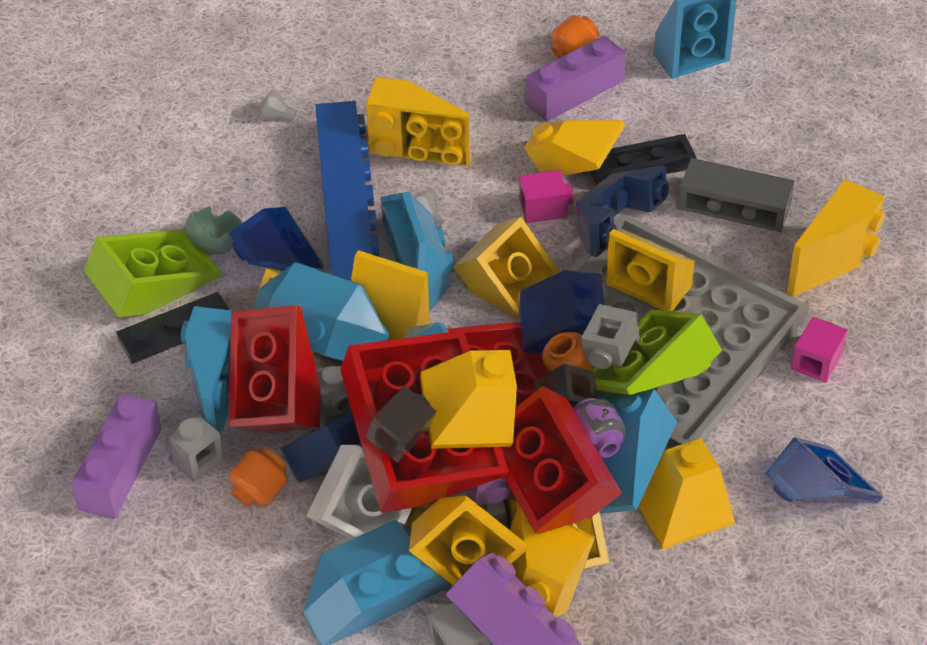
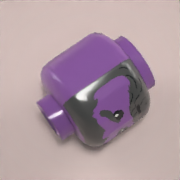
(601, 425)

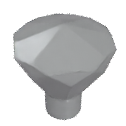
(274, 108)
(428, 200)

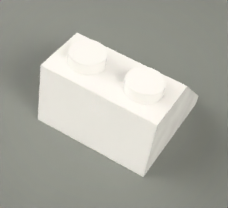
(348, 499)

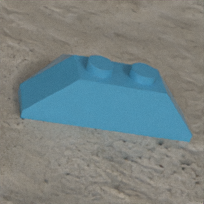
(417, 241)
(333, 308)
(367, 583)

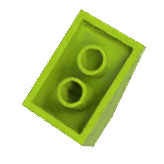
(147, 270)
(668, 351)

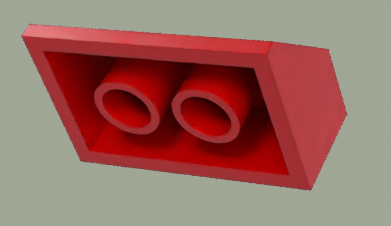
(555, 464)

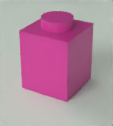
(544, 196)
(819, 349)

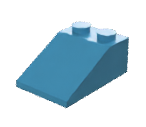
(695, 35)
(208, 357)
(647, 434)

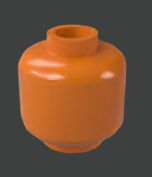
(573, 34)
(565, 349)
(258, 477)

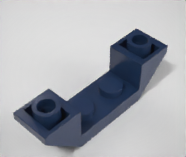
(632, 189)
(318, 448)

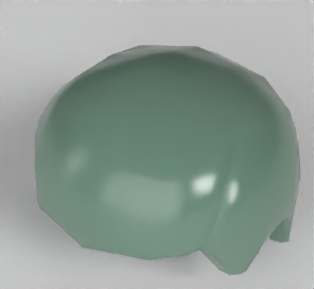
(211, 231)

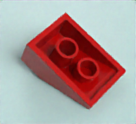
(272, 372)

